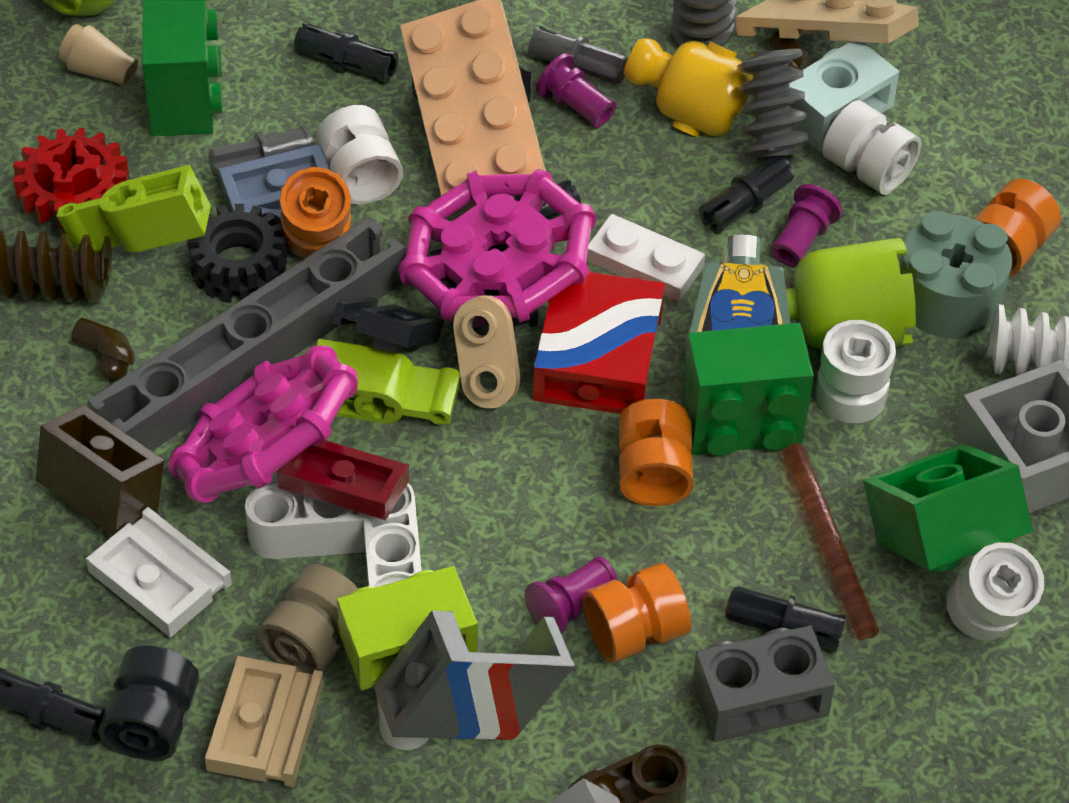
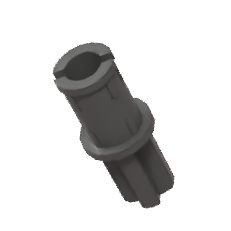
(587, 57)
(260, 147)

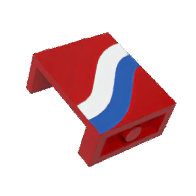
(598, 343)

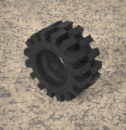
(231, 231)

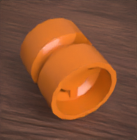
(314, 209)
(1026, 215)
(655, 452)
(645, 609)

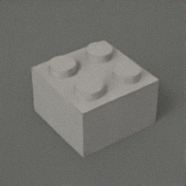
(1025, 425)

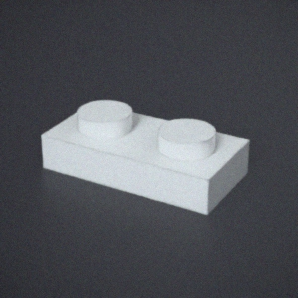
(643, 254)

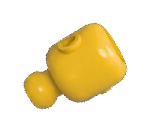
(693, 85)

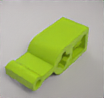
(141, 212)
(394, 386)

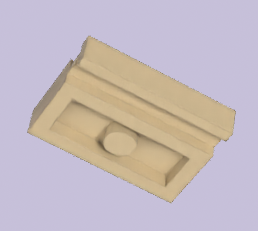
(264, 721)

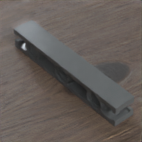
(264, 326)

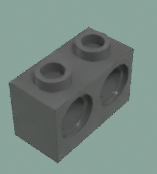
(766, 694)

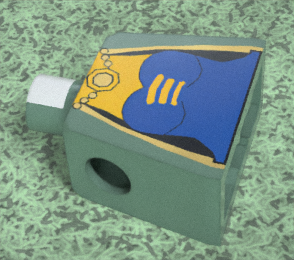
(740, 290)

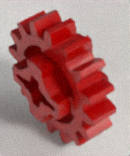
(67, 172)

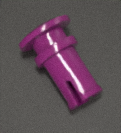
(572, 89)
(809, 218)
(563, 595)

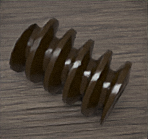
(54, 268)

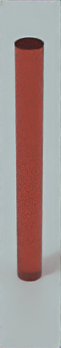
(830, 542)

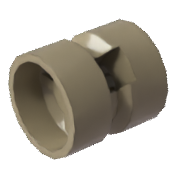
(306, 625)

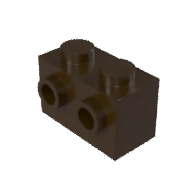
(98, 469)

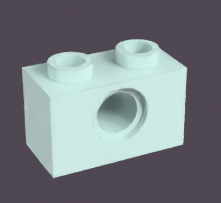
(836, 81)

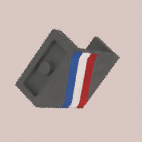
(453, 693)

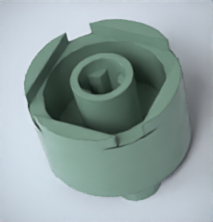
(956, 273)

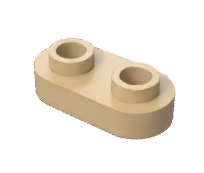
(488, 352)

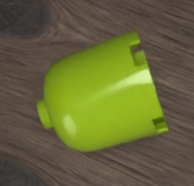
(853, 285)

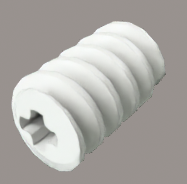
(1026, 343)

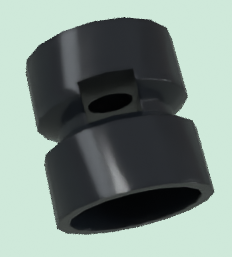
(149, 703)

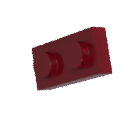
(346, 478)

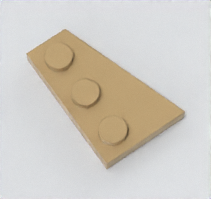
(842, 19)

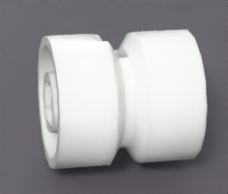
(865, 143)
(360, 153)
(855, 371)
(995, 591)

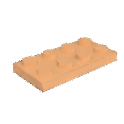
(471, 94)

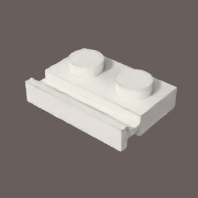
(158, 572)

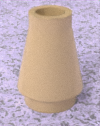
(94, 55)

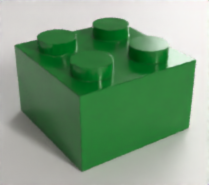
(181, 66)
(747, 388)
(948, 506)

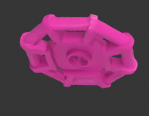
(524, 272)
(263, 424)

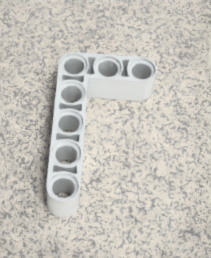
(306, 530)

